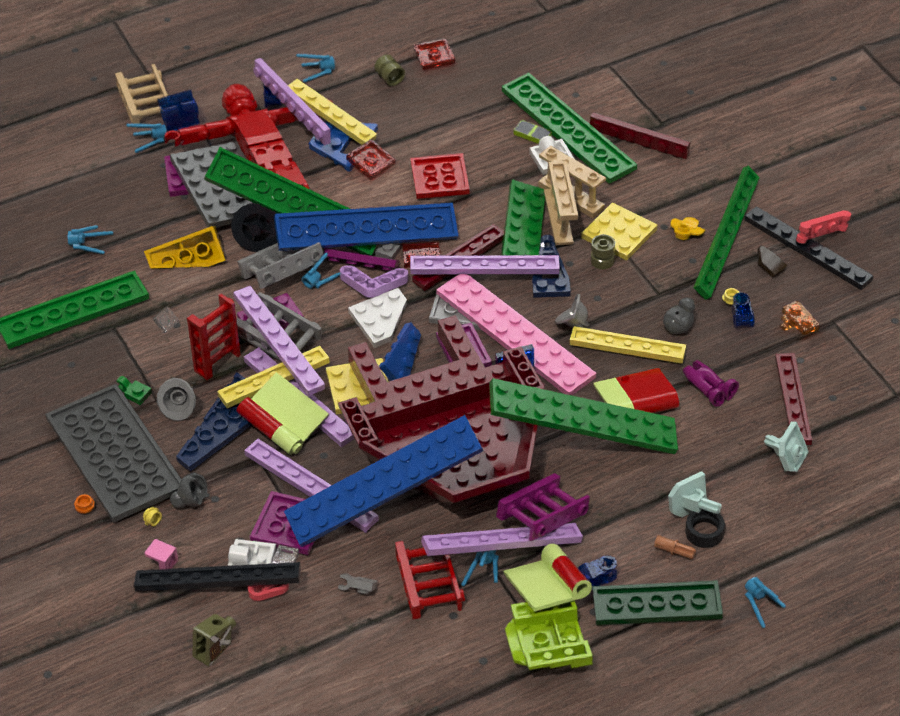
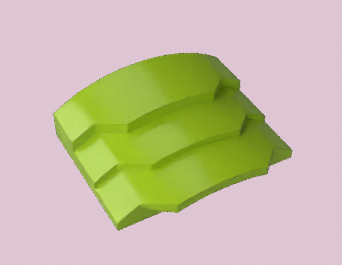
(547, 637)

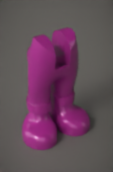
(710, 384)

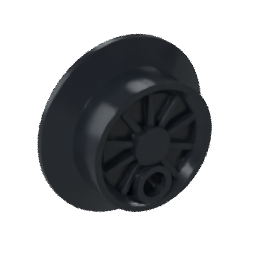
(254, 227)

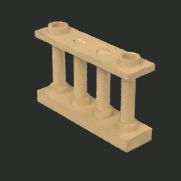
(132, 104)
(560, 202)
(585, 203)

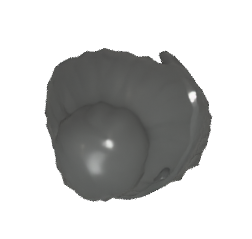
(680, 317)
(190, 491)

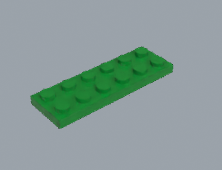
(523, 220)

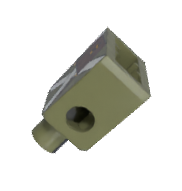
(212, 638)

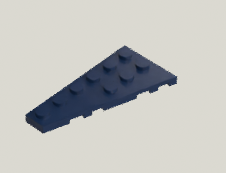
(216, 431)

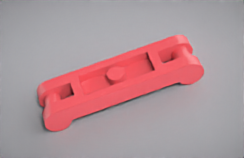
(823, 226)

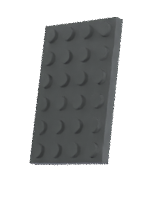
(213, 202)

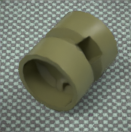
(389, 70)
(602, 251)

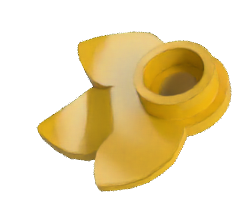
(686, 227)

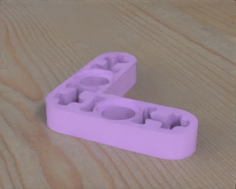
(376, 286)

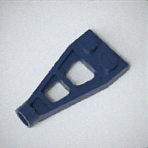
(553, 286)

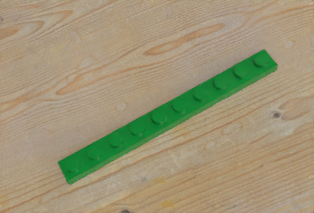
(726, 233)

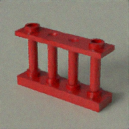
(200, 336)
(412, 587)

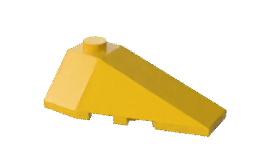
(192, 250)

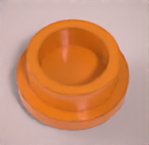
(84, 504)

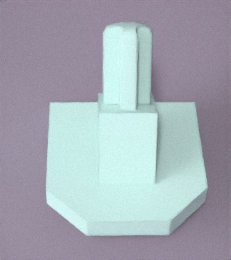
(790, 447)
(691, 496)

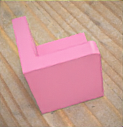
(163, 553)

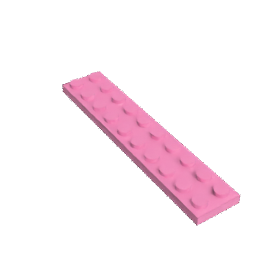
(514, 330)

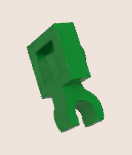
(135, 392)

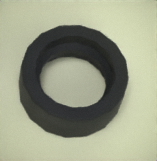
(700, 539)

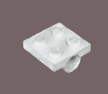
(544, 143)
(251, 552)

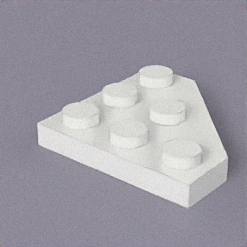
(379, 316)

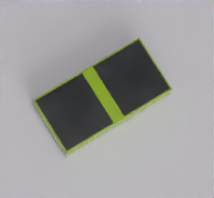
(531, 131)

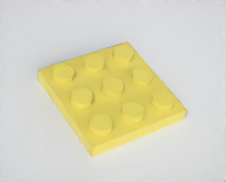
(624, 226)
(345, 385)

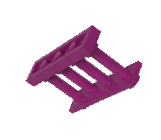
(540, 492)

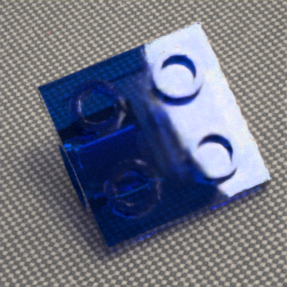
(179, 110)

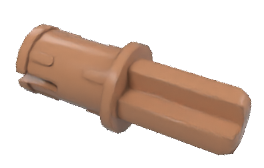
(674, 547)

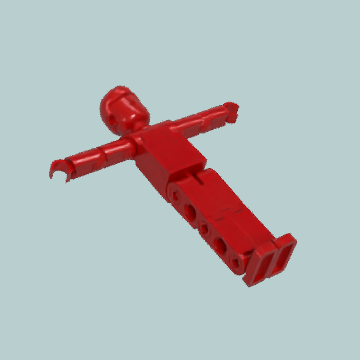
(253, 131)

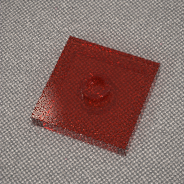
(434, 54)
(371, 159)

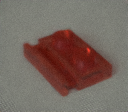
(419, 249)

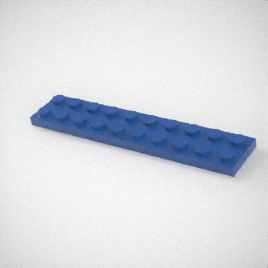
(366, 226)
(383, 481)

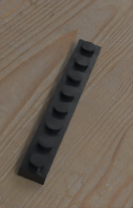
(811, 249)
(217, 576)

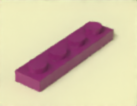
(369, 261)

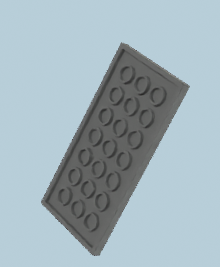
(114, 452)

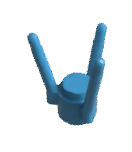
(326, 63)
(157, 131)
(77, 236)
(312, 277)
(485, 557)
(758, 590)

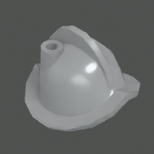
(575, 315)
(176, 399)

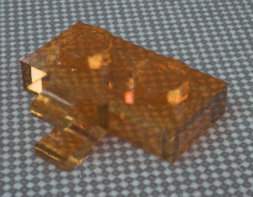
(798, 316)

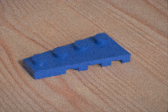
(401, 357)

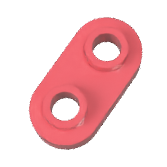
(263, 592)

